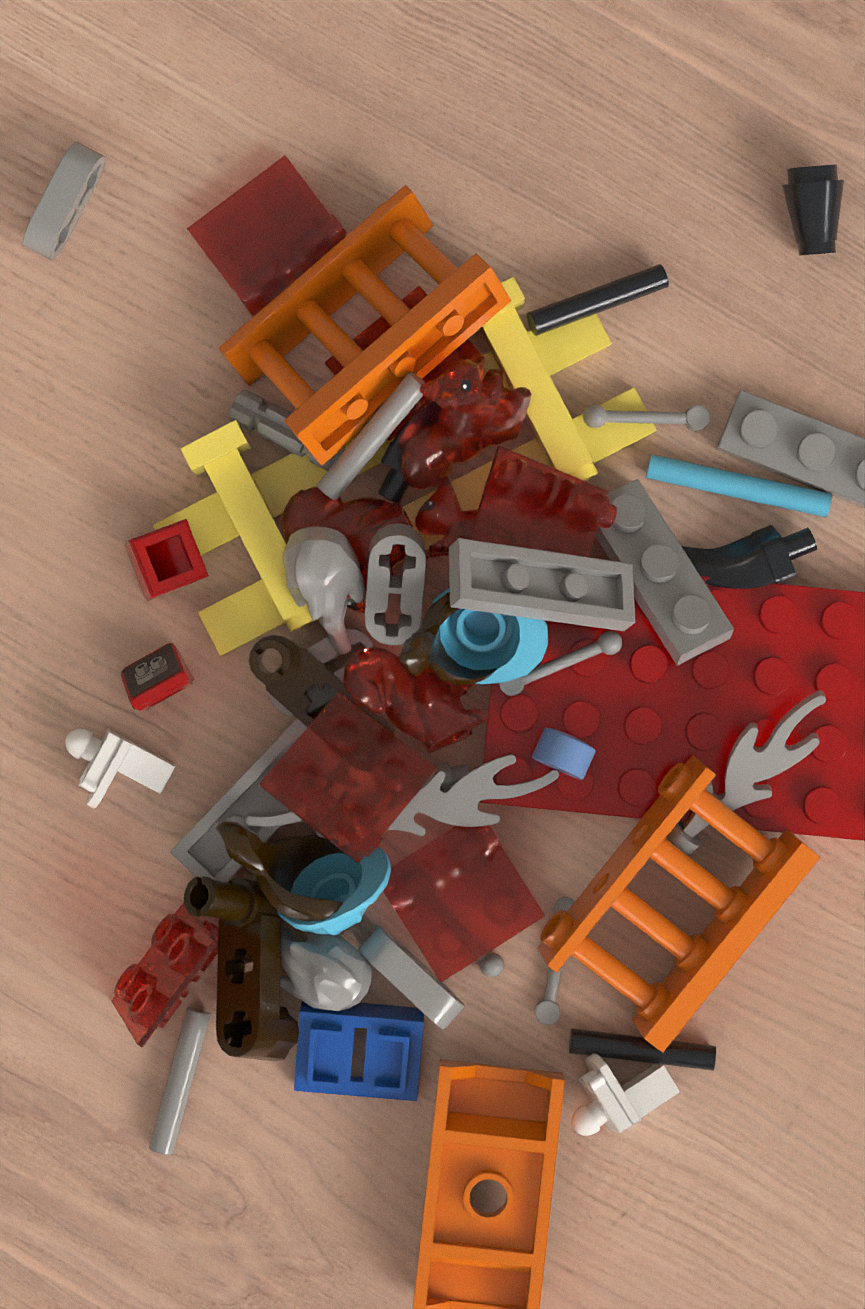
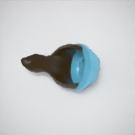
(474, 645)
(309, 878)

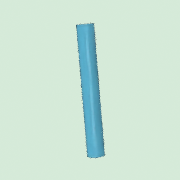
(738, 485)

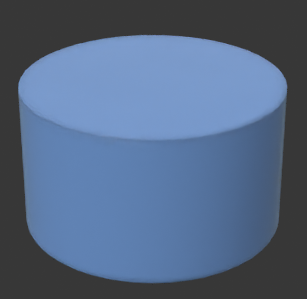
(564, 753)

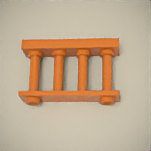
(413, 344)
(699, 960)

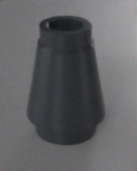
(814, 207)

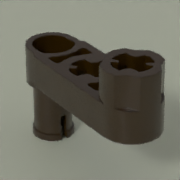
(298, 674)
(248, 1003)

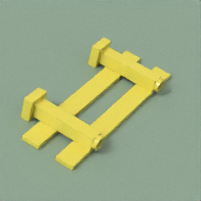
(251, 502)

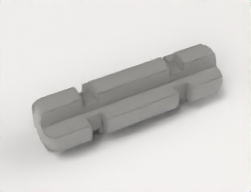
(253, 413)

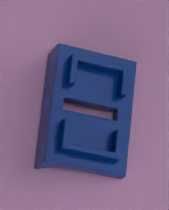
(390, 1051)

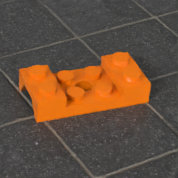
(501, 1129)

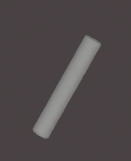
(371, 436)
(179, 1081)

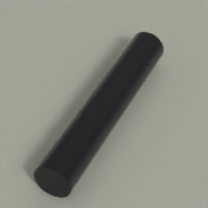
(597, 300)
(638, 1049)

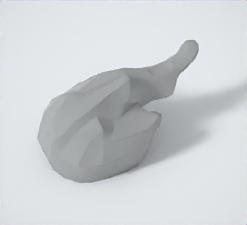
(321, 574)
(324, 971)

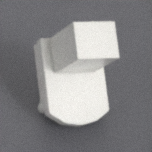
(115, 754)
(619, 1105)

